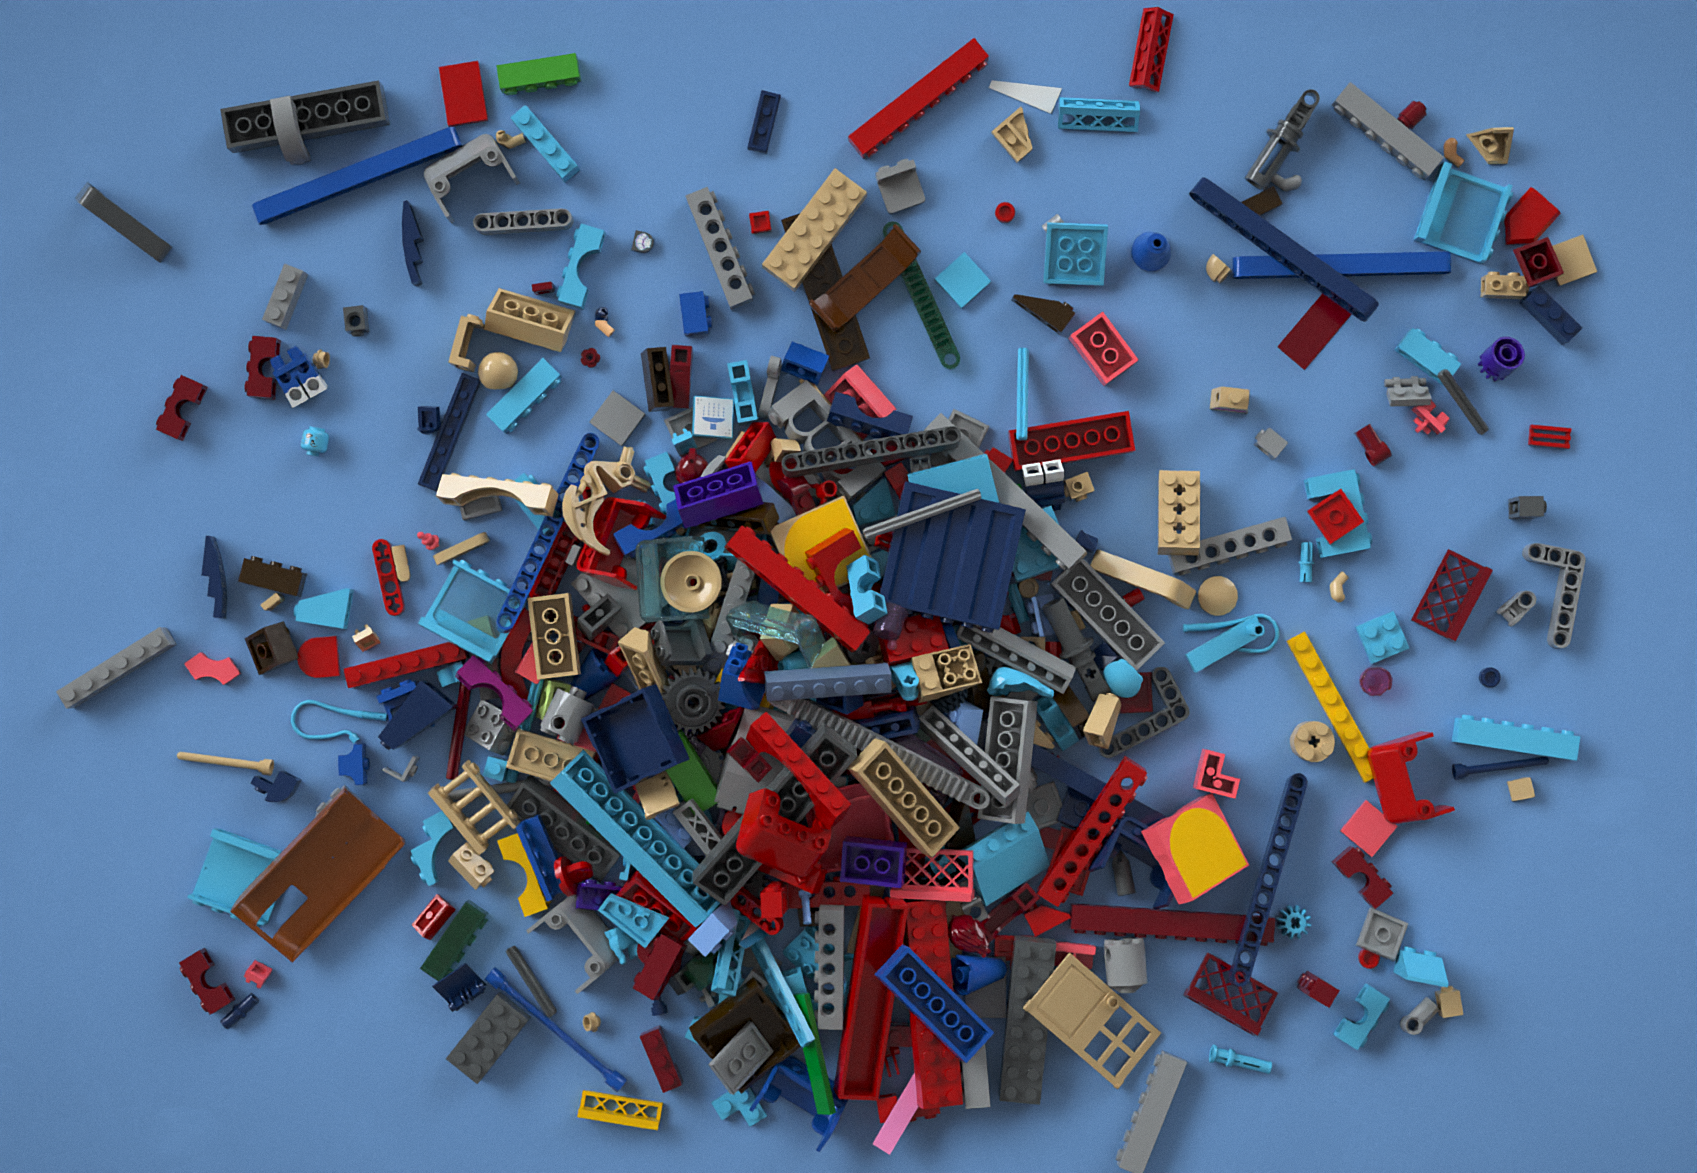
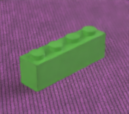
(538, 73)

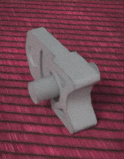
(708, 997)

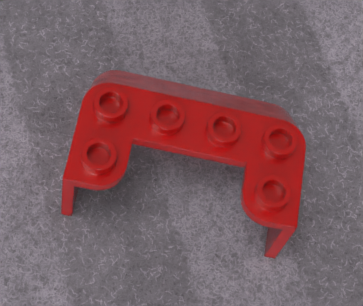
(778, 840)

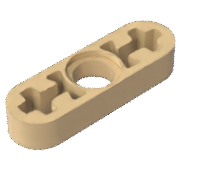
(461, 548)

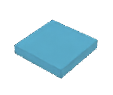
(962, 280)

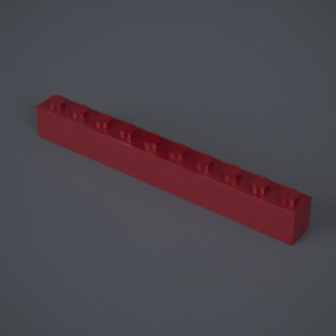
(1164, 923)

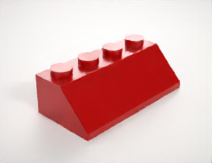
(643, 893)

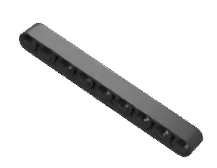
(863, 458)

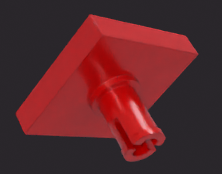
(1335, 516)

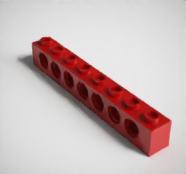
(1059, 894)

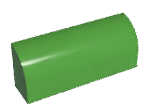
(693, 778)

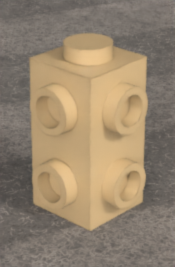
(1503, 286)
(472, 866)

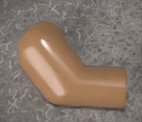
(1450, 152)

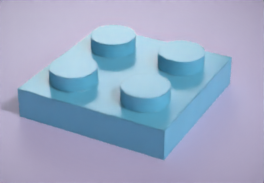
(1382, 637)

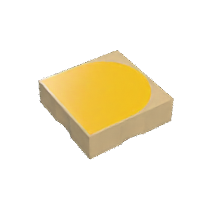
(811, 528)

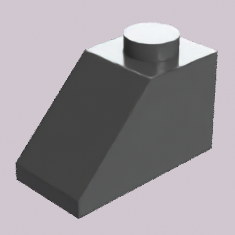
(598, 617)

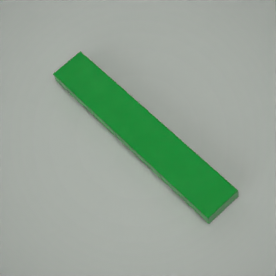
(815, 1060)

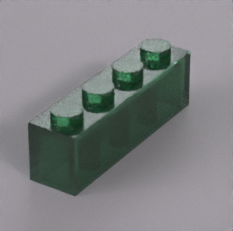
(454, 940)

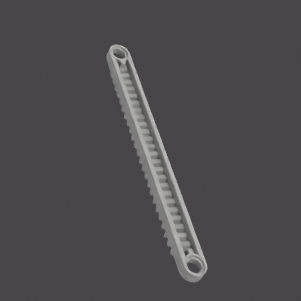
(861, 737)

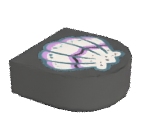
(642, 242)

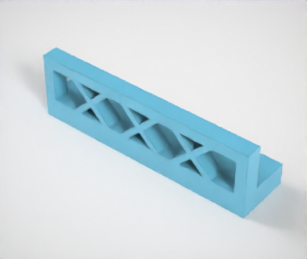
(1099, 108)
(724, 958)

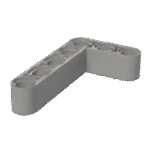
(1573, 591)

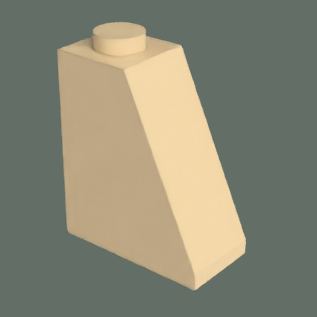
(1102, 720)

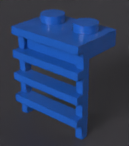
(396, 697)

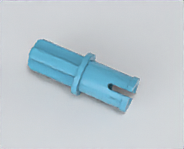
(1306, 562)
(1017, 603)

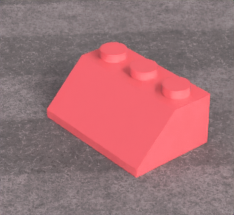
(867, 394)

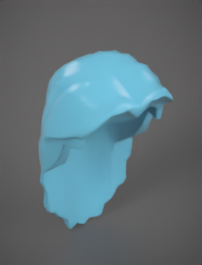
(1011, 680)

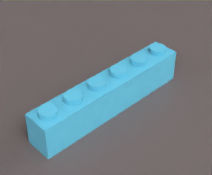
(1517, 739)

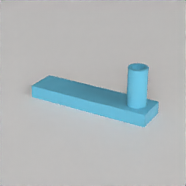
(1225, 643)

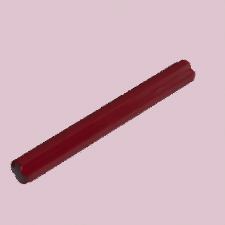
(458, 732)

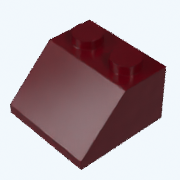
(1538, 262)

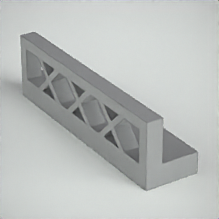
(696, 825)

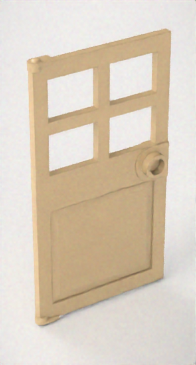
(1077, 1006)

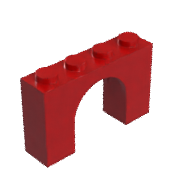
(825, 559)

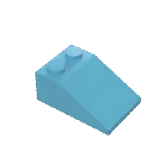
(1420, 967)

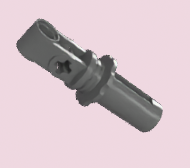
(1287, 135)
(1075, 647)

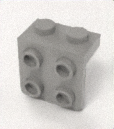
(900, 186)
(488, 729)

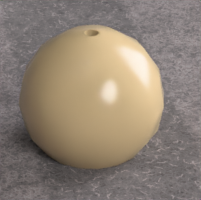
(498, 371)

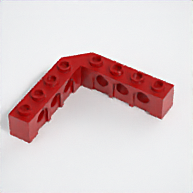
(550, 578)
(781, 896)

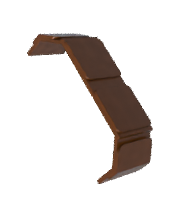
(866, 279)

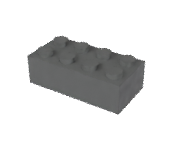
(488, 1037)

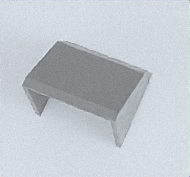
(734, 781)

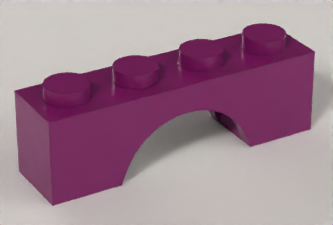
(476, 675)

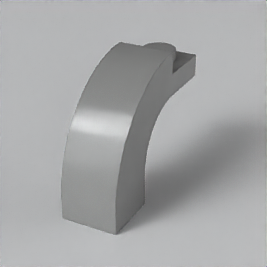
(288, 131)

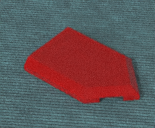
(1529, 218)

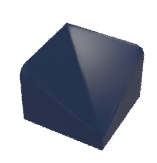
(1087, 541)
(1104, 655)

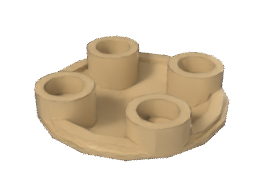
(1217, 595)

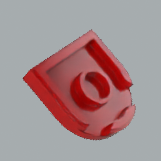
(319, 657)

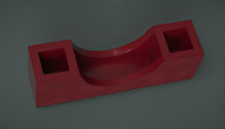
(1009, 908)

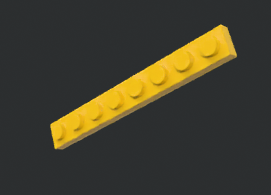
(1331, 703)

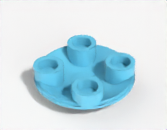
(1122, 678)

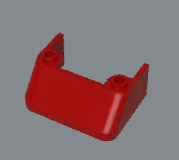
(611, 517)
(1393, 781)

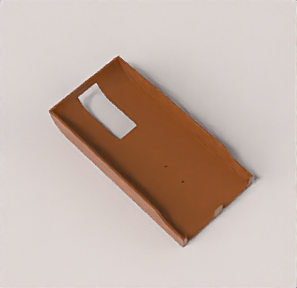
(325, 880)

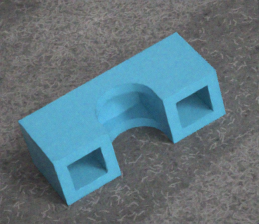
(742, 392)
(659, 468)
(866, 603)
(1355, 1032)

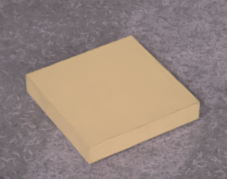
(1574, 260)

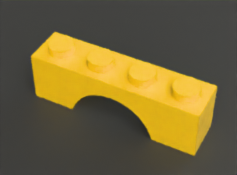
(532, 898)

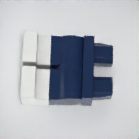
(1048, 489)

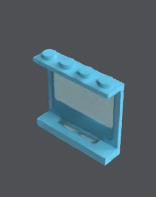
(1463, 214)
(468, 611)

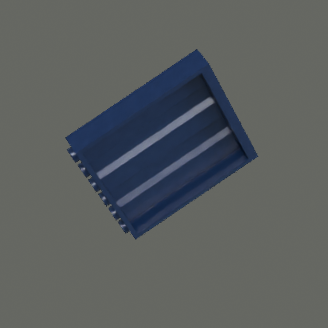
(953, 561)

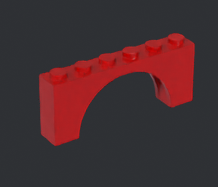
(828, 801)

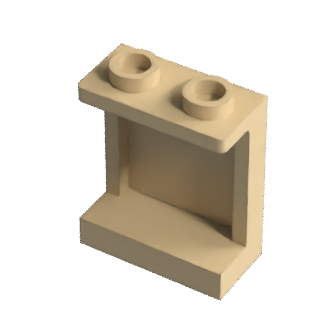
(462, 342)

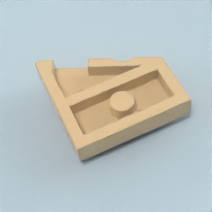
(1014, 135)

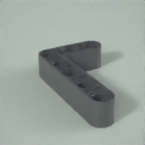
(123, 222)
(1150, 721)

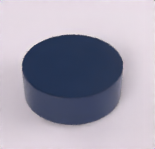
(1489, 677)

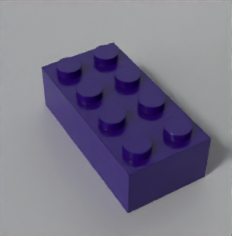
(718, 494)

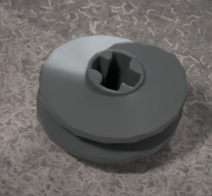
(866, 649)

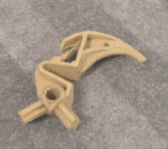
(595, 475)

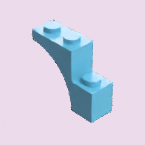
(424, 855)

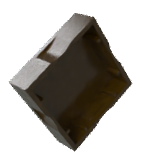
(731, 1015)

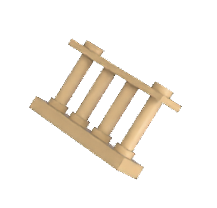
(464, 824)

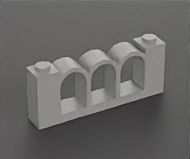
(797, 402)

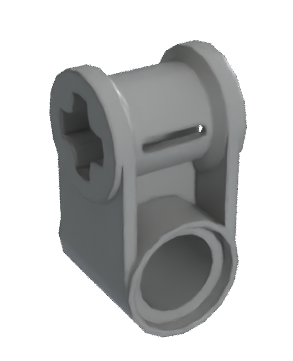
(1514, 610)

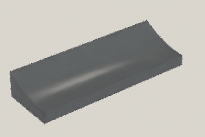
(564, 826)

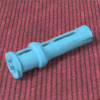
(1231, 1058)

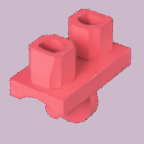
(1428, 421)

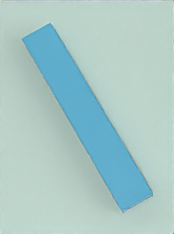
(782, 993)

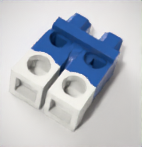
(293, 372)

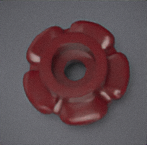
(595, 357)

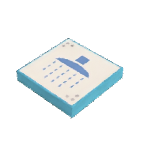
(712, 417)

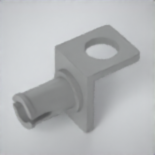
(966, 906)

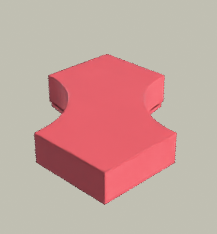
(222, 670)

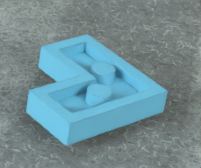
(728, 1104)

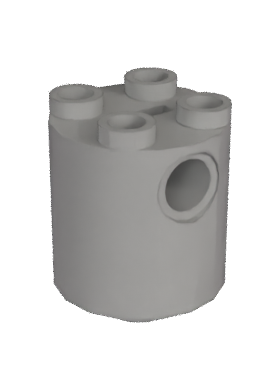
(568, 708)
(1125, 964)

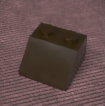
(271, 647)

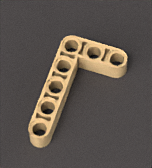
(1144, 578)

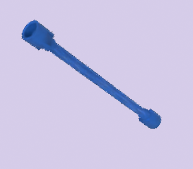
(498, 980)

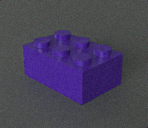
(873, 861)

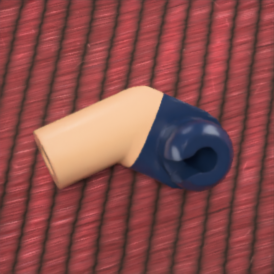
(601, 320)

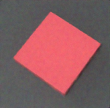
(1368, 828)

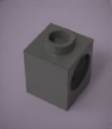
(352, 312)

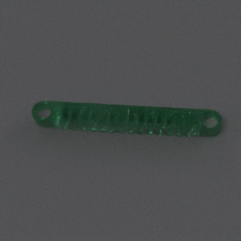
(928, 310)

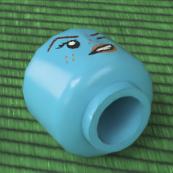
(314, 441)

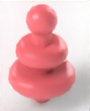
(430, 541)

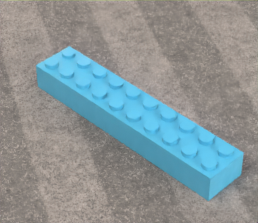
(637, 839)

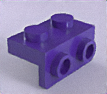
(592, 895)

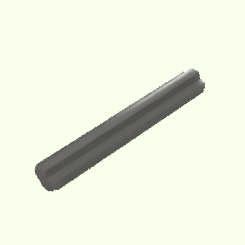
(1462, 401)
(531, 981)

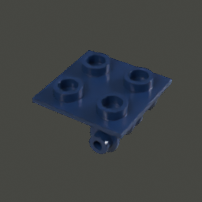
(460, 986)

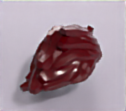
(968, 935)

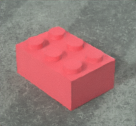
(1103, 348)

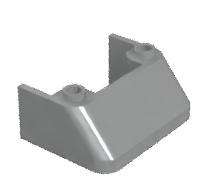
(479, 149)
(589, 929)

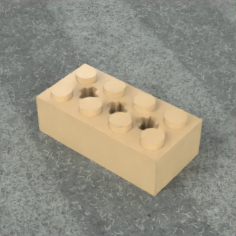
(1169, 521)
(542, 628)

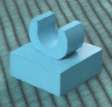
(683, 442)

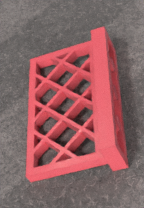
(937, 891)

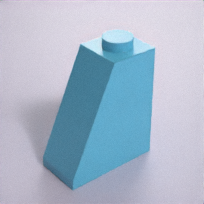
(326, 609)

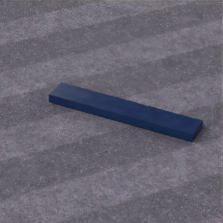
(449, 432)

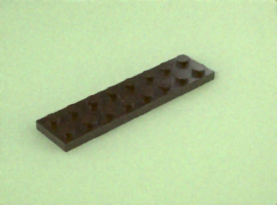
(847, 343)

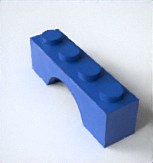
(630, 535)

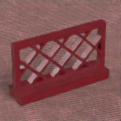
(1467, 604)
(1222, 1010)

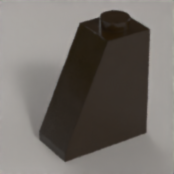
(1072, 710)

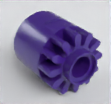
(1502, 358)

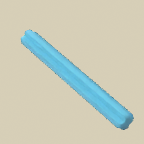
(1022, 394)

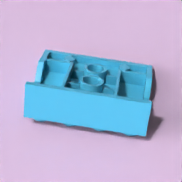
(1006, 858)

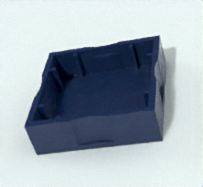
(635, 738)

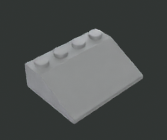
(594, 589)

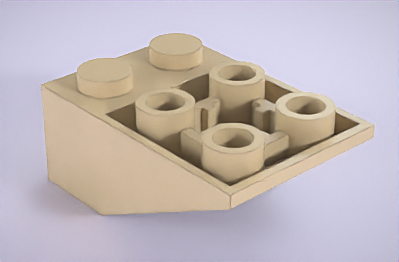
(945, 672)

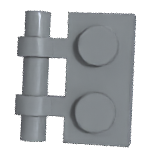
(1407, 396)

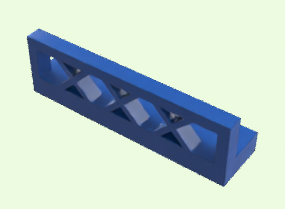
(540, 854)

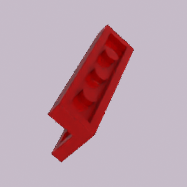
(1148, 47)

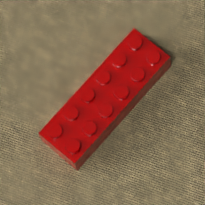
(1074, 440)

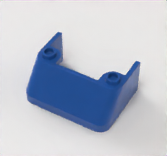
(792, 1082)

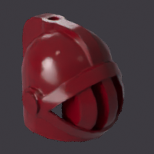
(690, 466)

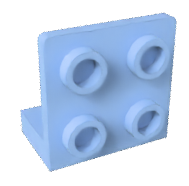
(1040, 624)

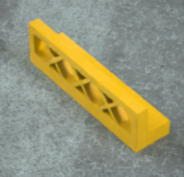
(620, 1117)

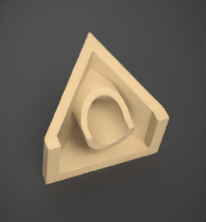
(1493, 144)

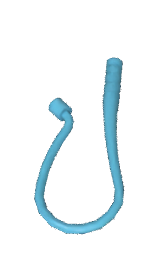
(1212, 626)
(355, 713)

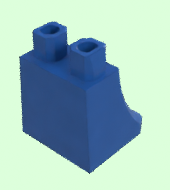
(737, 692)

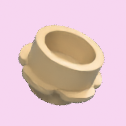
(321, 359)
(591, 1022)

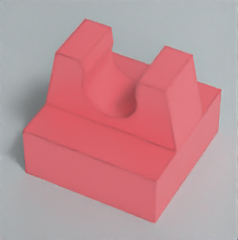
(257, 973)

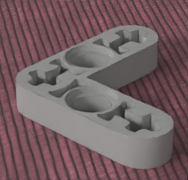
(773, 374)

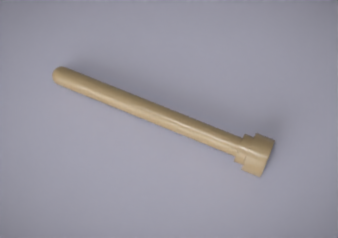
(264, 766)

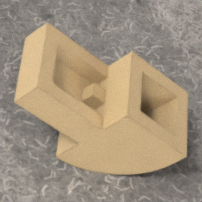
(780, 449)

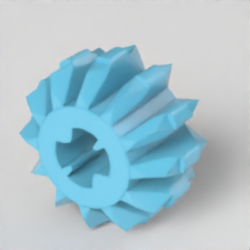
(1286, 923)

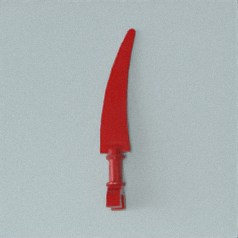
(868, 709)

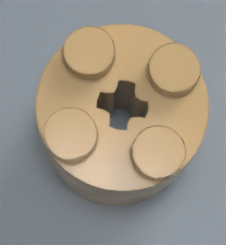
(1322, 747)

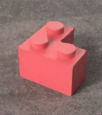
(1210, 778)

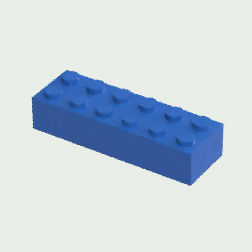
(934, 1003)

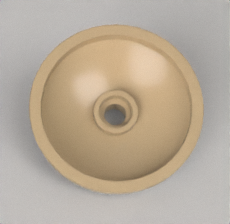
(677, 577)

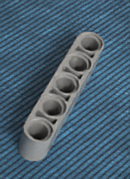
(514, 217)

